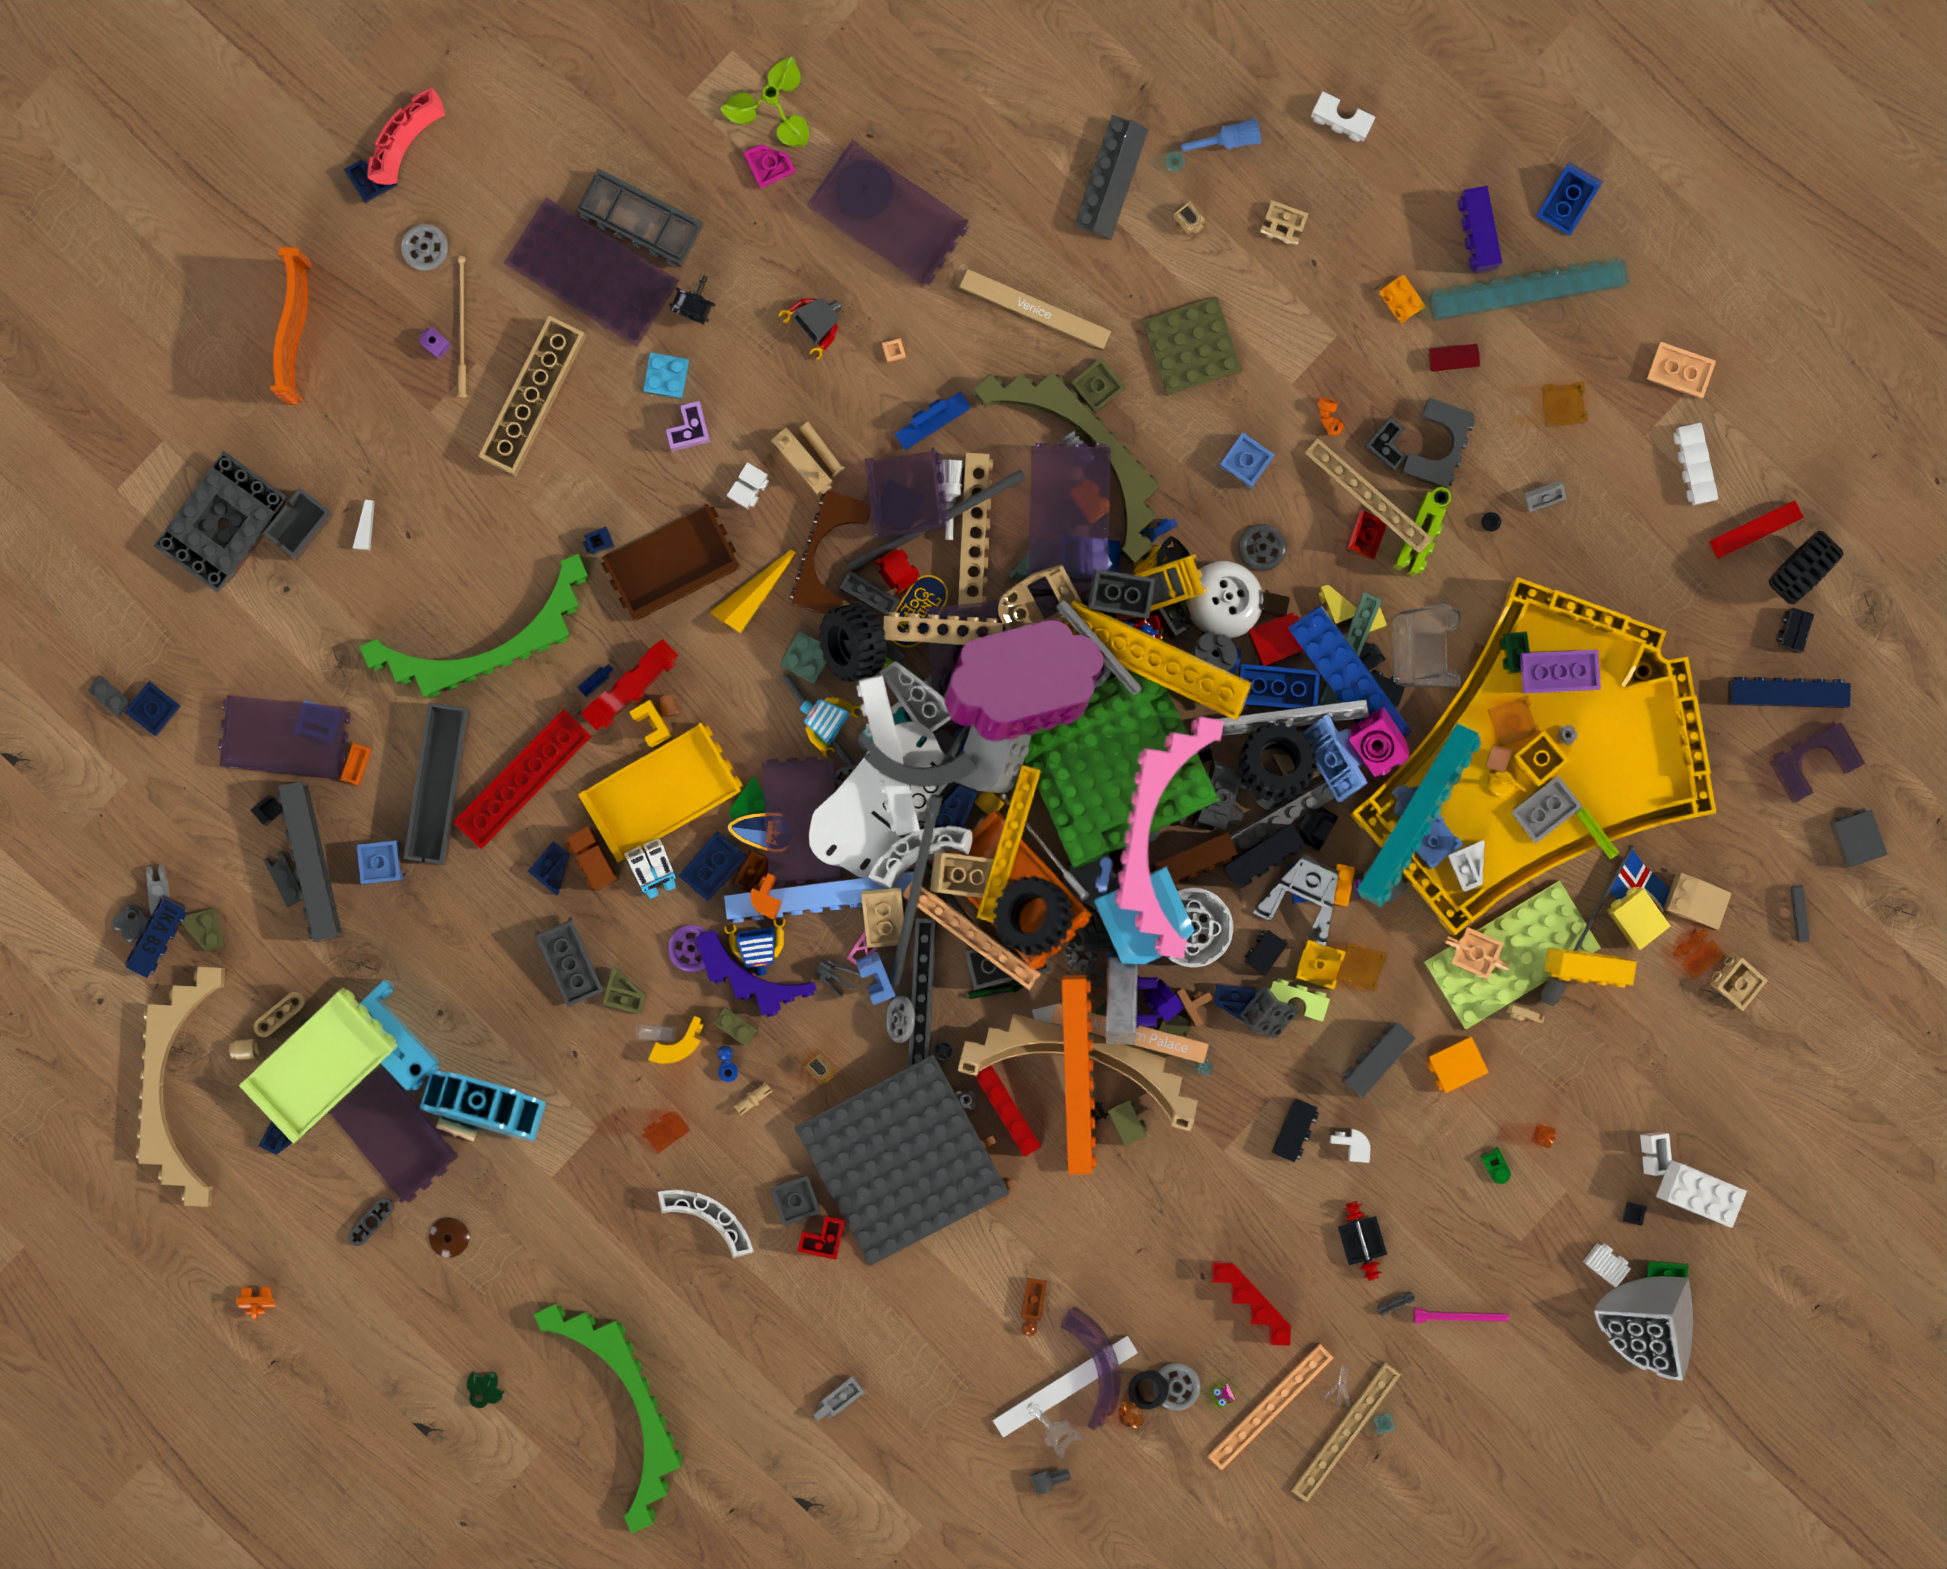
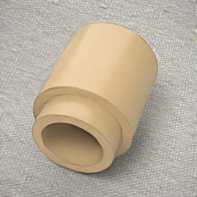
(244, 1049)

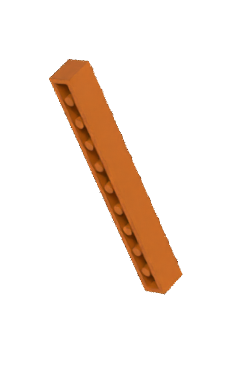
(1078, 1074)

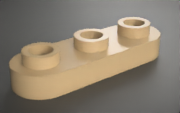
(271, 1018)

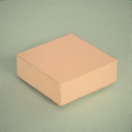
(893, 350)

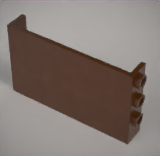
(671, 563)

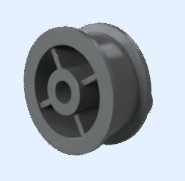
(1216, 650)

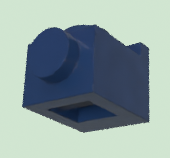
(602, 534)

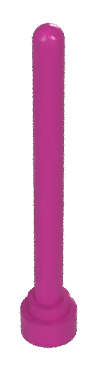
(1421, 1316)

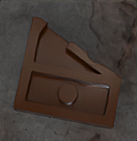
(751, 871)

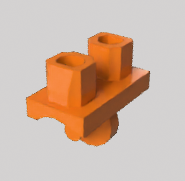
(255, 1305)

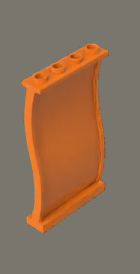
(290, 324)
(1027, 863)

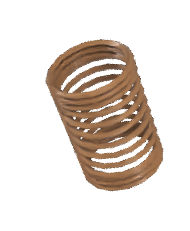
(1478, 646)

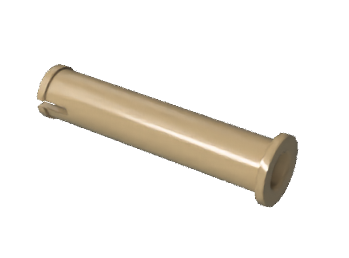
(821, 449)

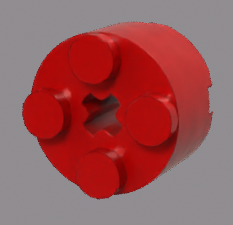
(897, 570)

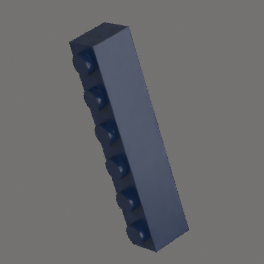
(1789, 694)

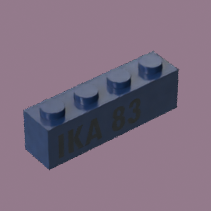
(155, 936)

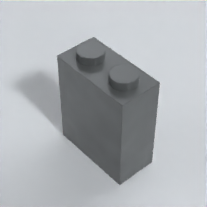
(1858, 837)

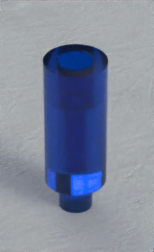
(595, 680)

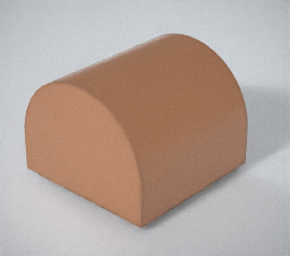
(669, 705)

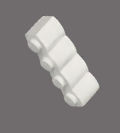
(1696, 463)

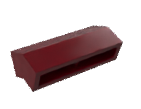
(1454, 357)

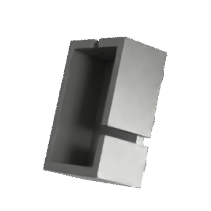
(298, 527)

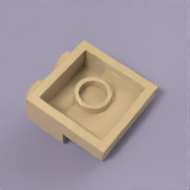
(1738, 981)

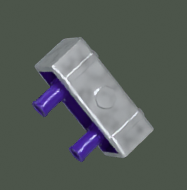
(1122, 1002)

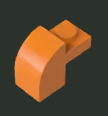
(762, 901)

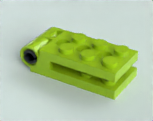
(1433, 510)

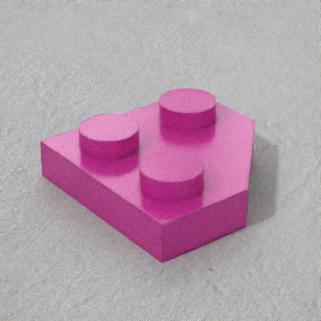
(768, 165)

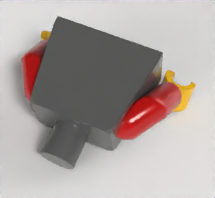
(816, 320)

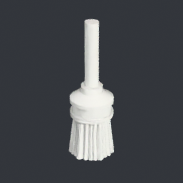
(952, 486)

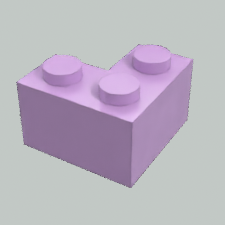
(694, 430)

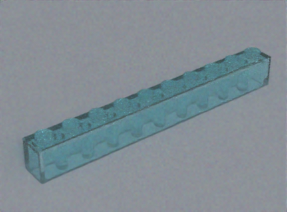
(1528, 290)

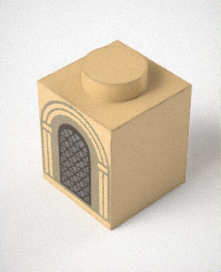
(1189, 219)

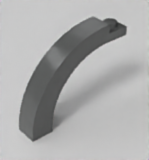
(916, 776)

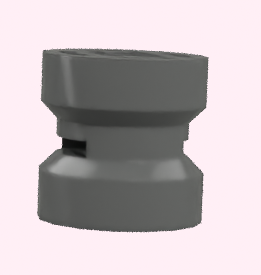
(943, 1053)

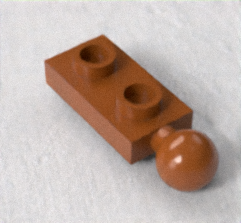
(1033, 1305)

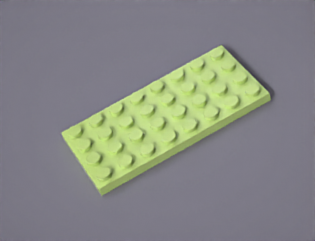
(1527, 932)

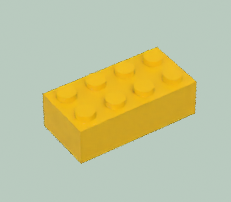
(1590, 967)

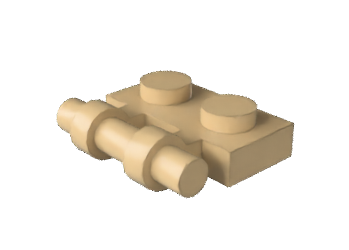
(1287, 217)

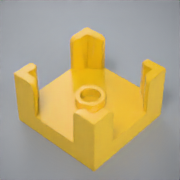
(649, 709)
(1319, 964)

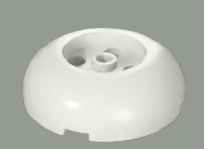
(1217, 617)
(1217, 927)

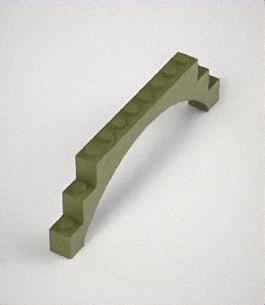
(1058, 400)

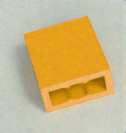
(1456, 1065)

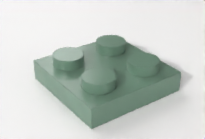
(804, 658)

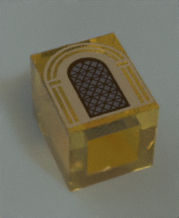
(820, 1069)

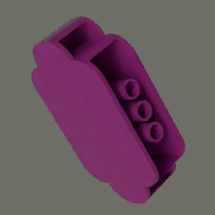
(1023, 680)

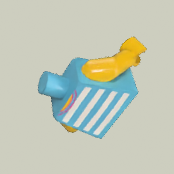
(826, 720)

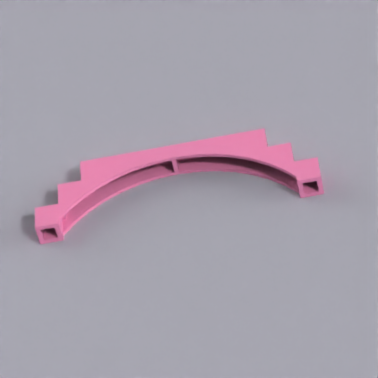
(1134, 880)

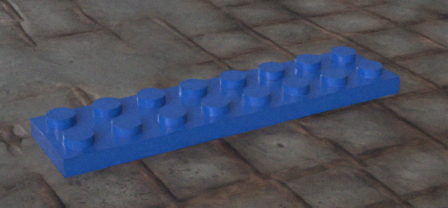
(1341, 664)

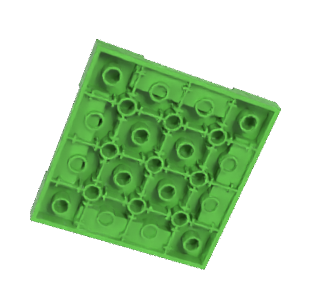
(1093, 768)

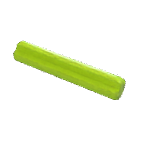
(1597, 832)

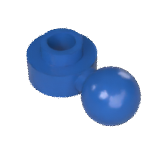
(725, 1053)

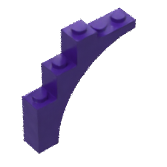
(744, 984)

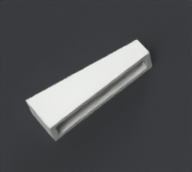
(364, 531)

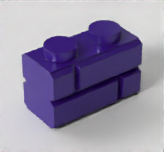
(1163, 1001)

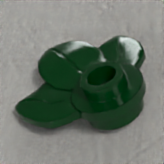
(486, 1387)

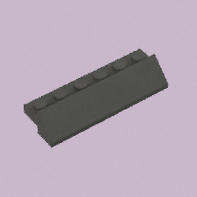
(1111, 177)

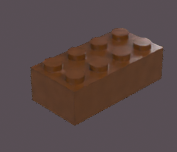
(1199, 857)

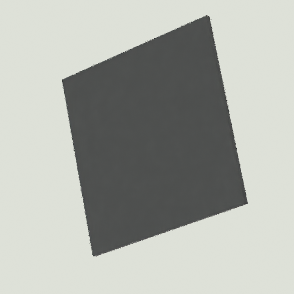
(901, 1160)

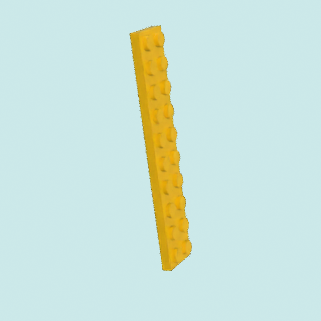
(1166, 663)

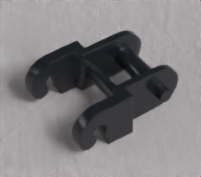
(1101, 1111)

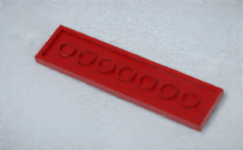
(522, 779)

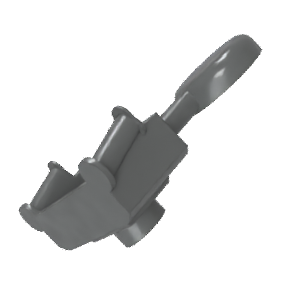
(1226, 784)

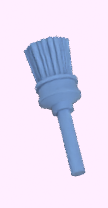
(1231, 136)

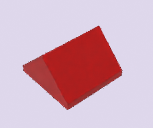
(1366, 535)

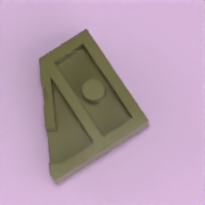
(205, 929)
(623, 993)

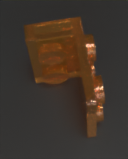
(666, 1132)

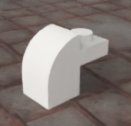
(1358, 1145)

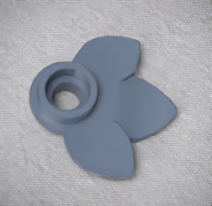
(1404, 796)

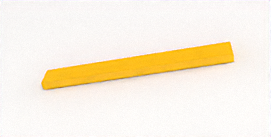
(1009, 841)

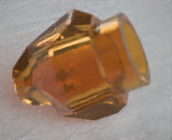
(1131, 1415)

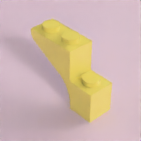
(1342, 610)

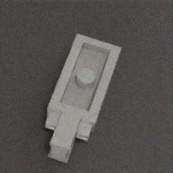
(839, 1399)

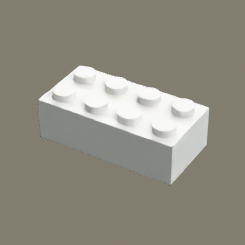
(1701, 1193)

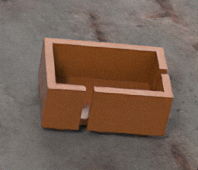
(591, 859)

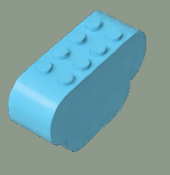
(483, 1105)

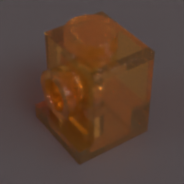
(1544, 1135)

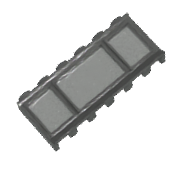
(639, 218)

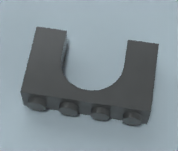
(1457, 423)

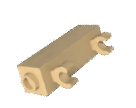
(802, 462)

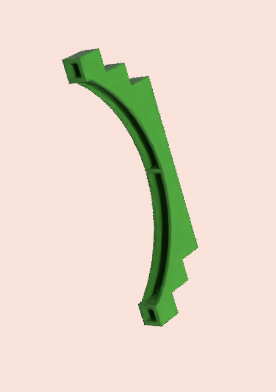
(543, 631)
(613, 1347)

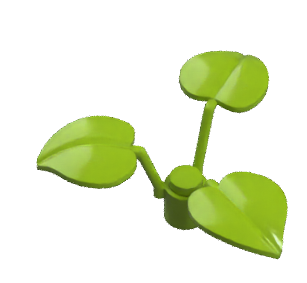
(783, 76)

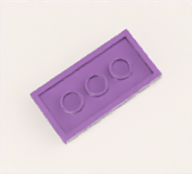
(1560, 671)

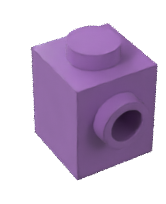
(434, 342)

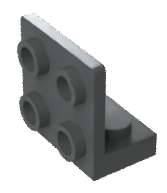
(1268, 1014)

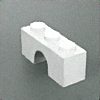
(1326, 113)

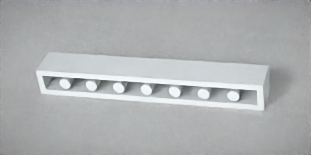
(885, 737)

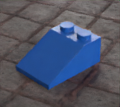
(1569, 198)

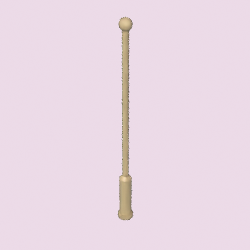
(461, 367)

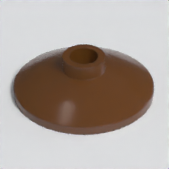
(459, 1236)

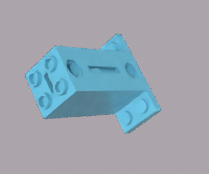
(410, 1048)

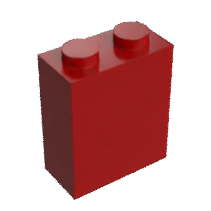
(1274, 640)

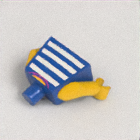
(757, 946)

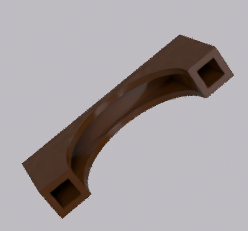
(835, 511)

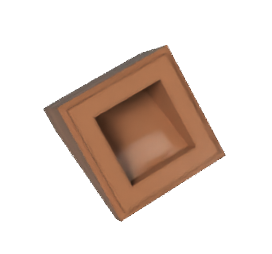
(1498, 758)

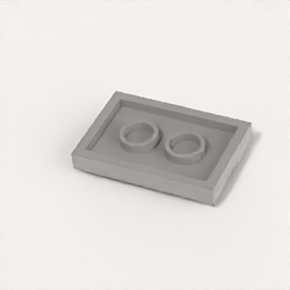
(1546, 809)

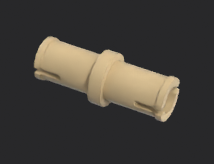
(753, 1099)
(456, 1129)

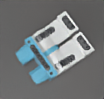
(653, 874)

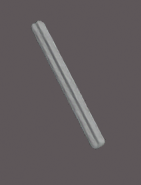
(1108, 658)

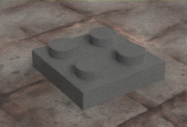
(795, 1200)

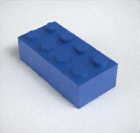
(1280, 687)

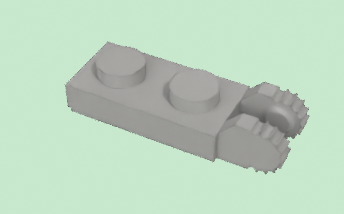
(156, 888)

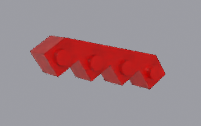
(1260, 1308)

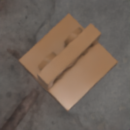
(1190, 1006)

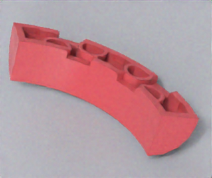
(400, 132)

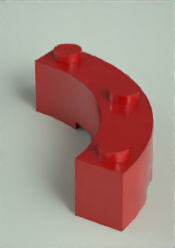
(630, 686)

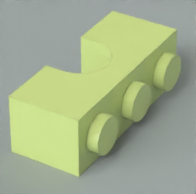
(1315, 1004)

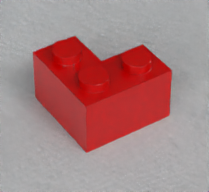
(827, 1242)

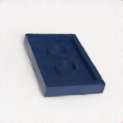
(712, 866)

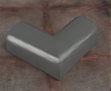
(1382, 444)

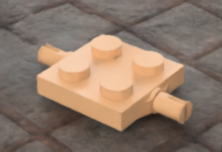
(1477, 953)

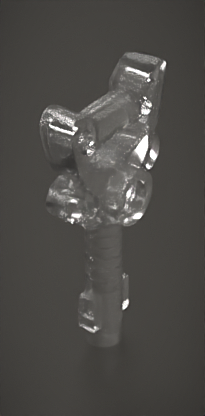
(1055, 1430)

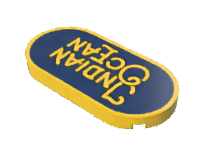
(925, 593)

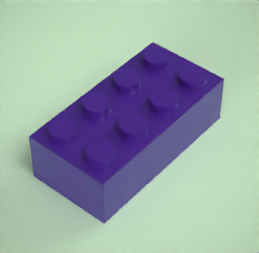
(1480, 230)

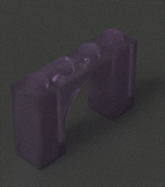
(1788, 764)

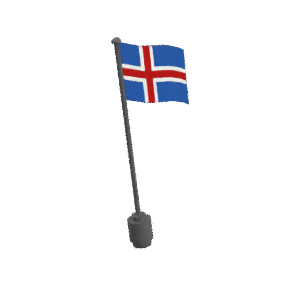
(1628, 875)

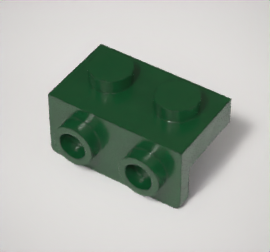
(1514, 645)

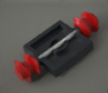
(1362, 1240)

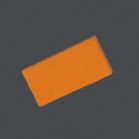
(355, 764)

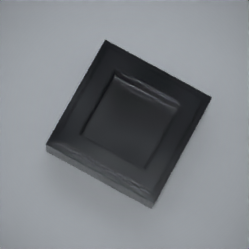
(1634, 1213)

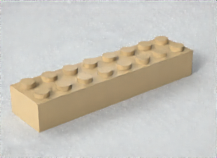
(532, 395)

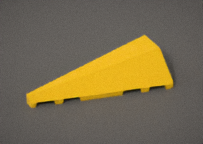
(742, 605)

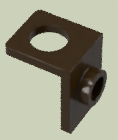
(1275, 603)

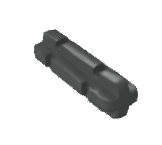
(1396, 1303)

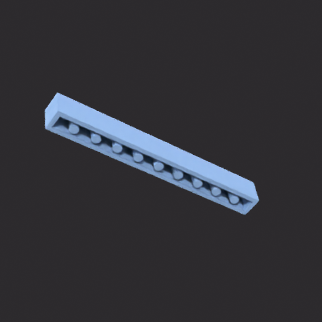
(810, 897)

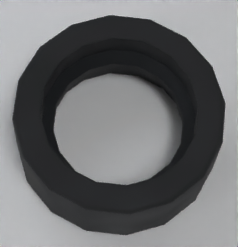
(1162, 1389)

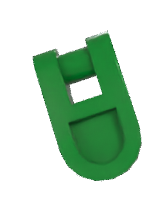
(1500, 1172)

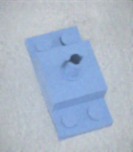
(1336, 758)

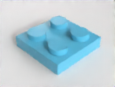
(666, 375)

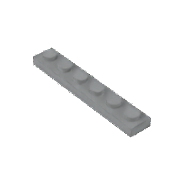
(1281, 816)

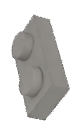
(1545, 496)

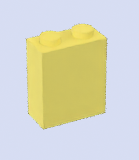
(1638, 917)

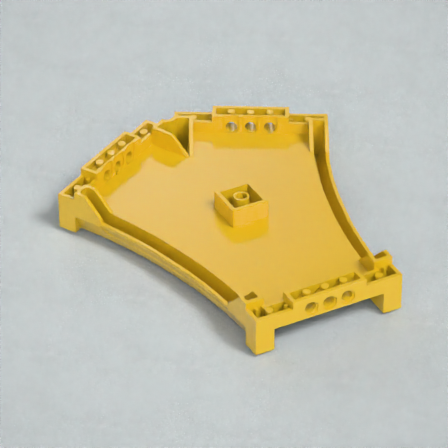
(1632, 765)

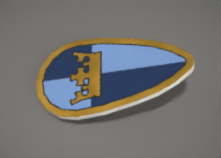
(750, 830)

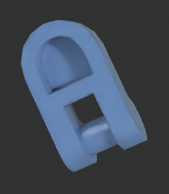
(1103, 881)

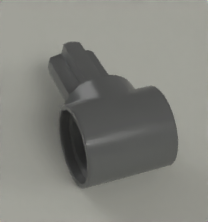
(1044, 1482)

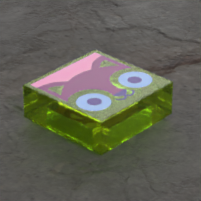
(1223, 1395)

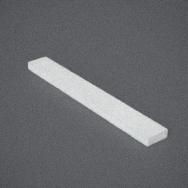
(1295, 717)
(1059, 1389)

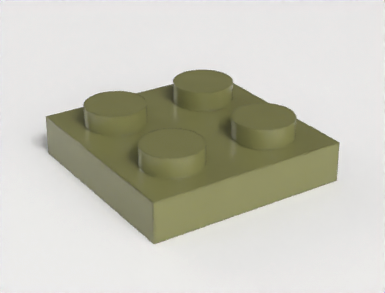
(1098, 385)

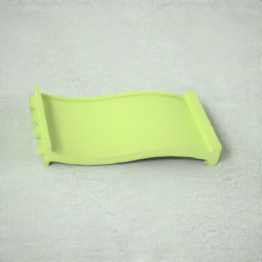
(319, 1065)

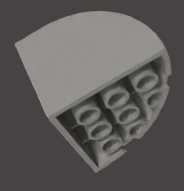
(1650, 1323)

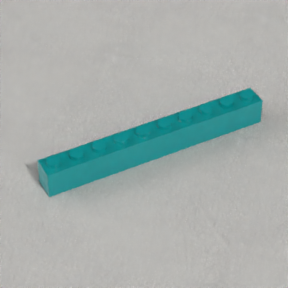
(1419, 815)

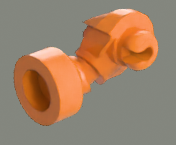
(1332, 424)

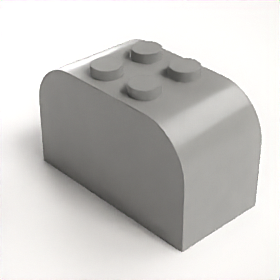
(996, 762)

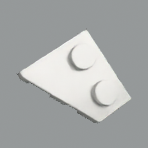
(1469, 865)

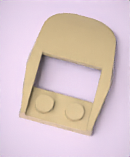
(1018, 606)

